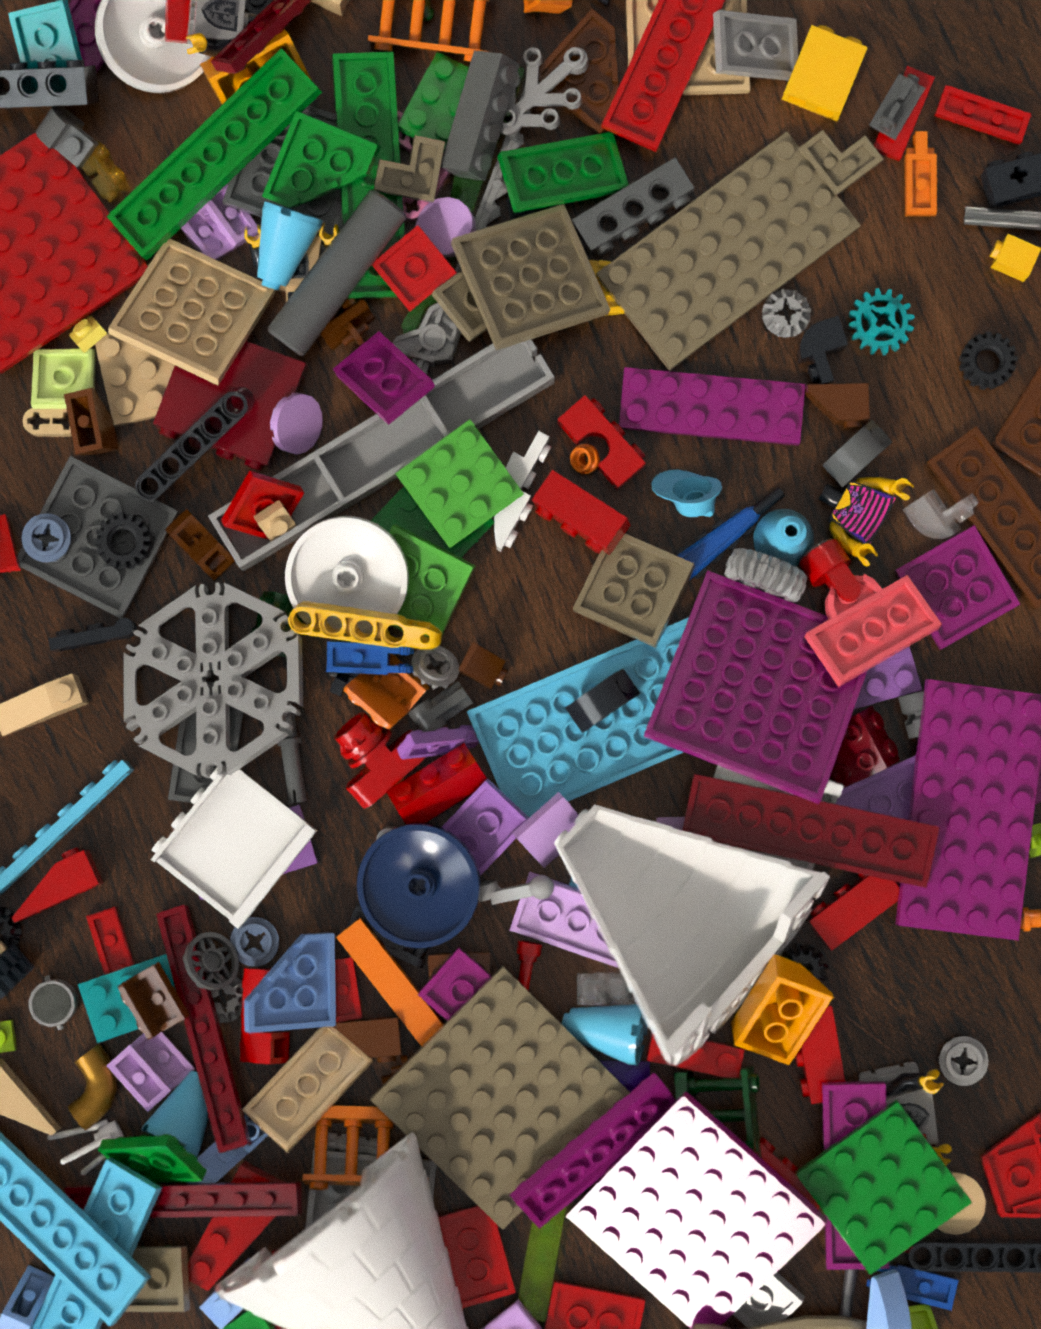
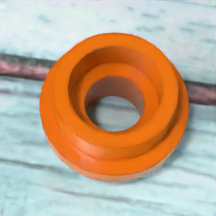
(578, 462)

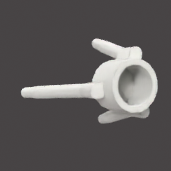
(105, 1129)

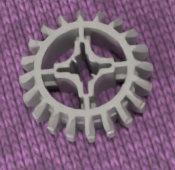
(766, 574)

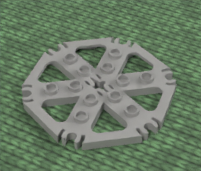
(232, 689)

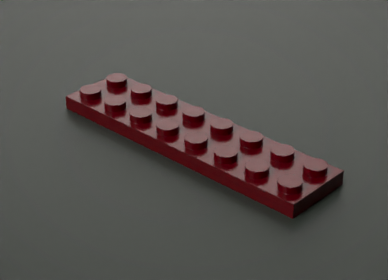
(811, 831)

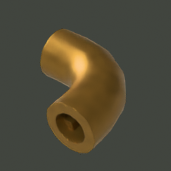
(99, 1090)

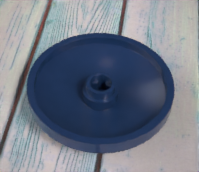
(418, 885)

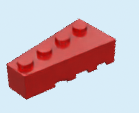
(227, 1236)

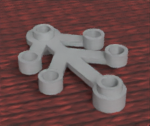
(539, 94)

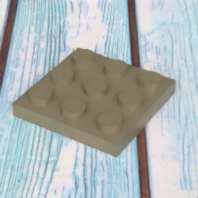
(634, 589)

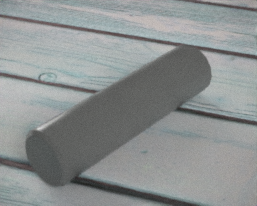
(337, 272)

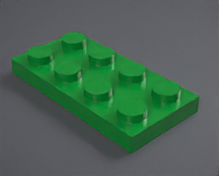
(562, 172)

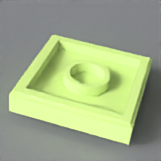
(60, 373)

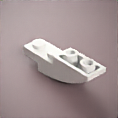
(522, 472)

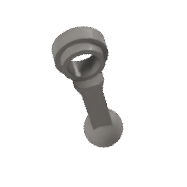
(540, 887)

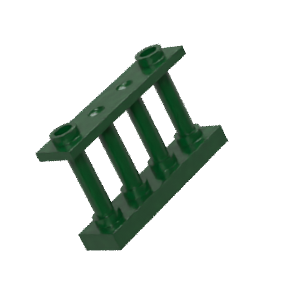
(747, 1082)

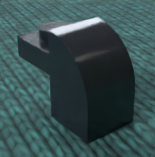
(818, 341)
(602, 700)

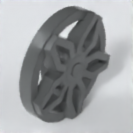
(211, 961)

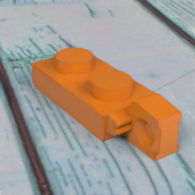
(920, 177)

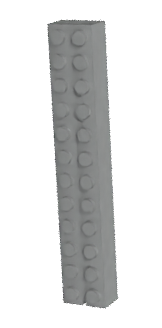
(374, 451)

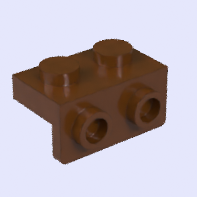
(152, 1001)

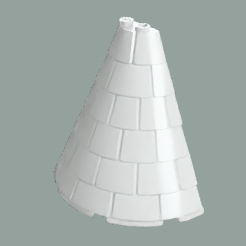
(684, 917)
(362, 1263)

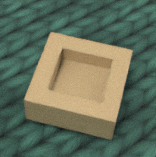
(275, 521)

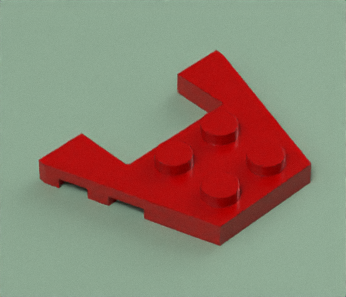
(1015, 1171)

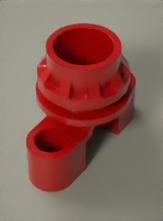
(365, 743)

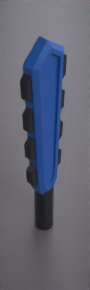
(725, 534)

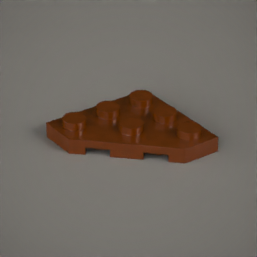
(600, 79)

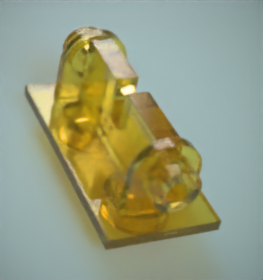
(110, 176)

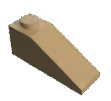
(42, 704)
(21, 1105)

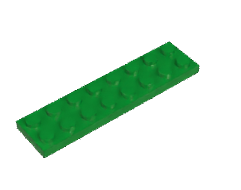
(369, 110)
(214, 154)

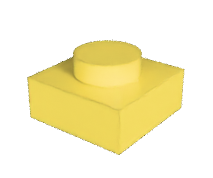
(87, 333)

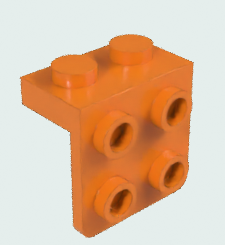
(386, 696)

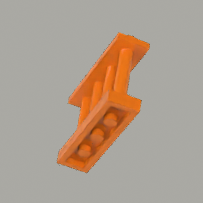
(386, 43)
(353, 1118)

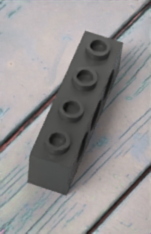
(666, 177)

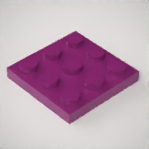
(960, 585)

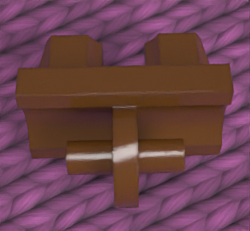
(349, 324)

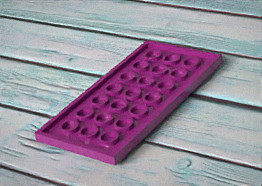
(980, 786)

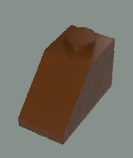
(841, 402)
(90, 423)
(483, 666)
(374, 1036)

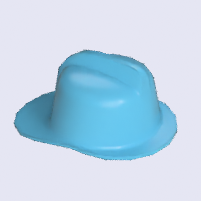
(690, 492)

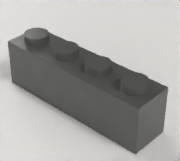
(479, 115)

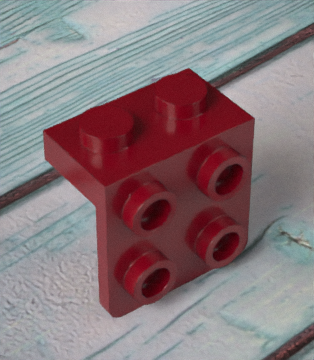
(864, 749)

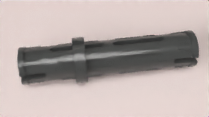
(292, 762)

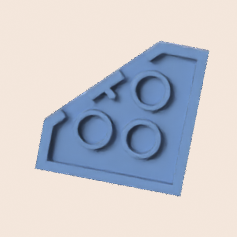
(296, 989)

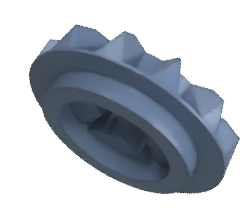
(38, 526)
(254, 956)

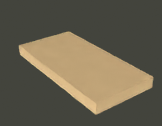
(307, 1086)

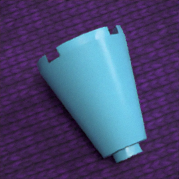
(283, 243)
(772, 539)
(610, 1030)
(182, 1115)

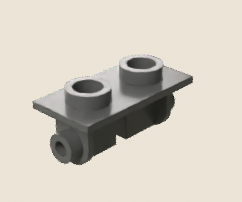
(897, 105)

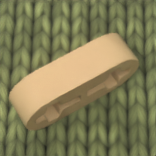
(47, 430)

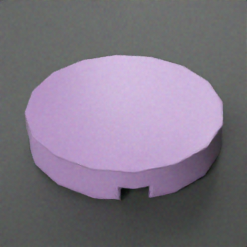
(446, 220)
(296, 423)

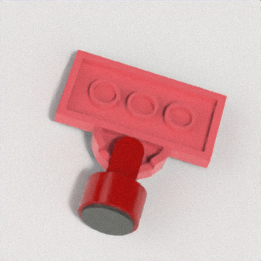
(863, 618)

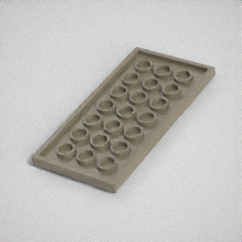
(727, 251)

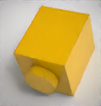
(1014, 257)

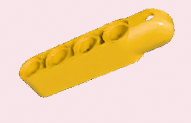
(380, 636)

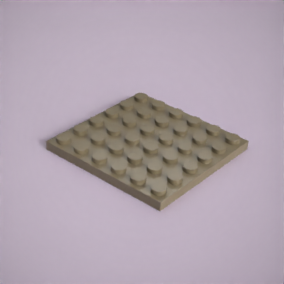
(498, 1093)

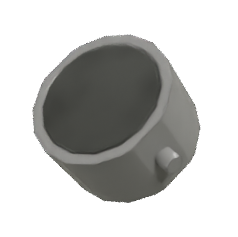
(53, 1002)

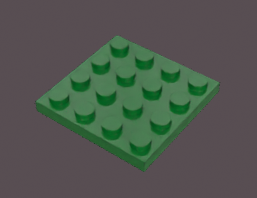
(883, 1187)

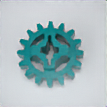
(889, 328)

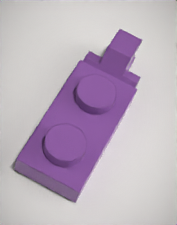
(436, 742)

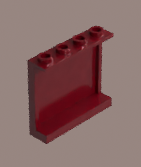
(261, 371)

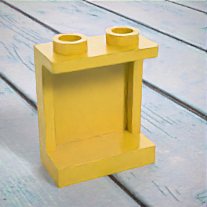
(824, 72)

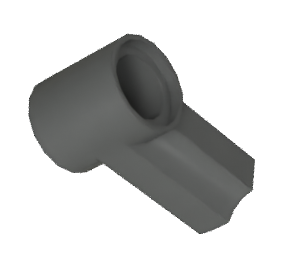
(437, 711)

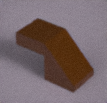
(200, 544)

